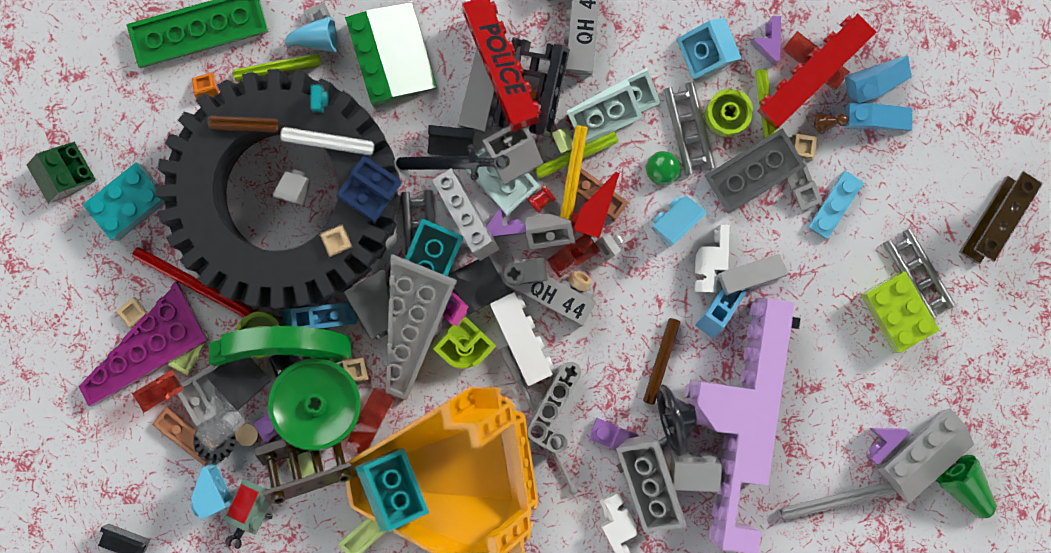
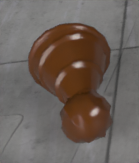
(826, 122)

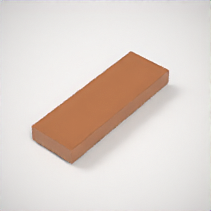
(589, 185)
(178, 431)

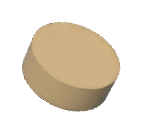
(580, 280)
(247, 435)

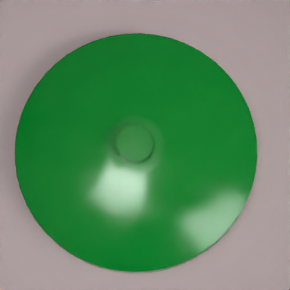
(314, 404)

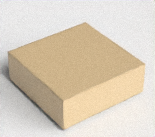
(805, 145)
(336, 240)
(131, 312)
(356, 369)

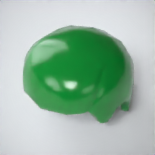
(663, 168)

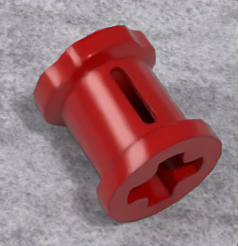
(541, 199)

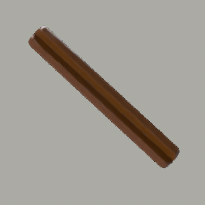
(661, 361)

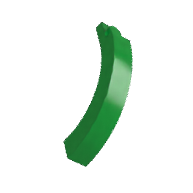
(280, 341)

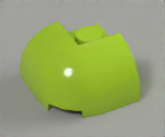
(463, 345)

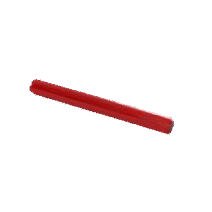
(190, 282)

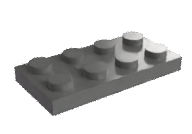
(755, 170)

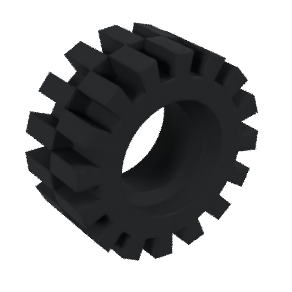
(219, 453)

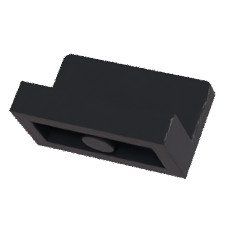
(449, 140)
(121, 540)

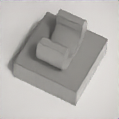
(317, 12)
(609, 245)

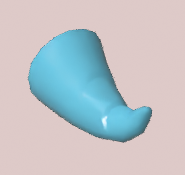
(315, 35)

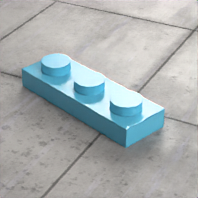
(835, 205)

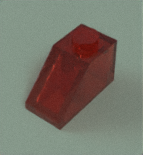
(573, 255)
(158, 391)

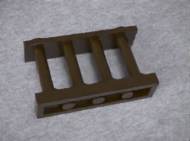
(1000, 218)
(279, 450)

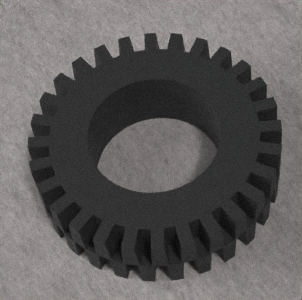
(198, 194)

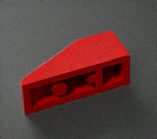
(594, 212)

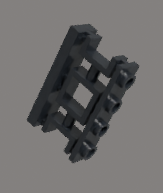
(548, 87)

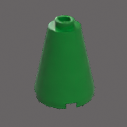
(969, 486)

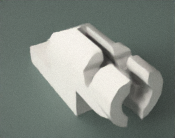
(711, 260)
(619, 524)

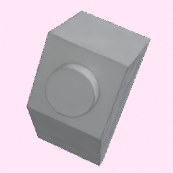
(293, 187)
(548, 231)

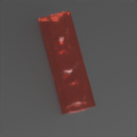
(800, 47)

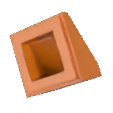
(205, 84)

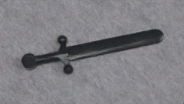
(470, 162)

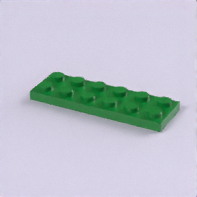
(195, 29)

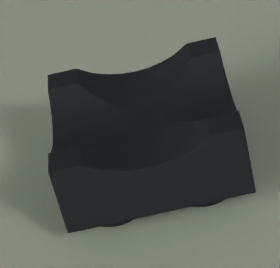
(478, 284)
(239, 380)

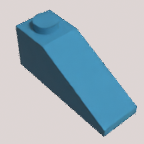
(877, 79)
(878, 117)
(719, 312)
(320, 316)

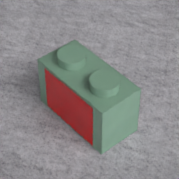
(248, 507)

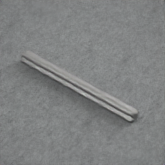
(837, 500)

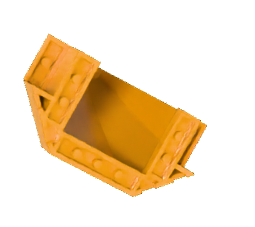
(471, 483)

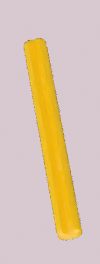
(573, 172)

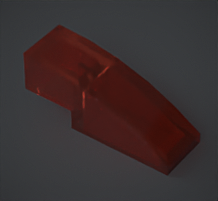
(370, 420)

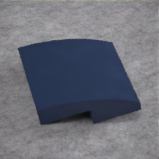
(369, 189)

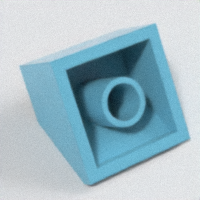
(708, 48)
(678, 220)
(210, 492)

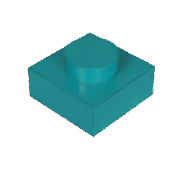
(318, 98)

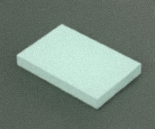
(505, 196)

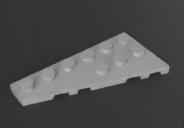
(415, 311)

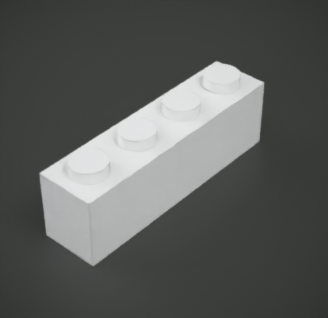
(521, 339)

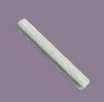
(327, 141)

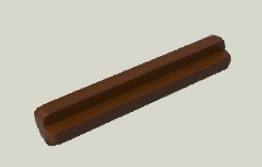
(243, 124)

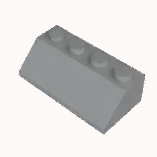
(927, 455)
(650, 484)

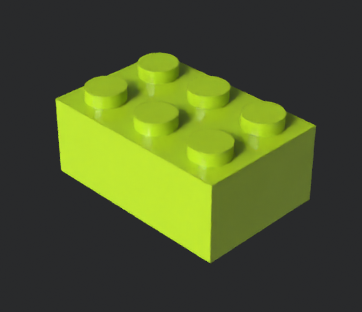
(900, 312)

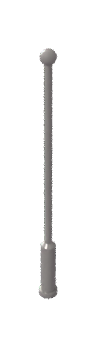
(518, 378)

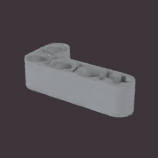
(556, 405)

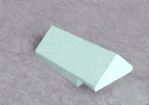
(615, 106)

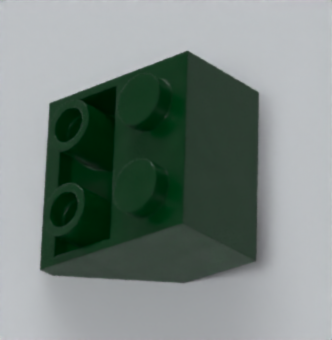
(60, 172)

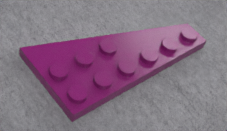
(152, 343)

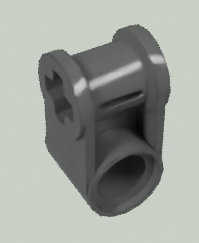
(530, 272)

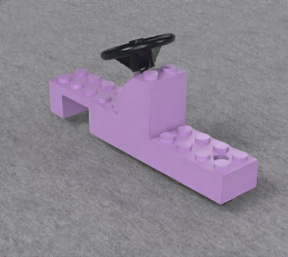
(743, 413)

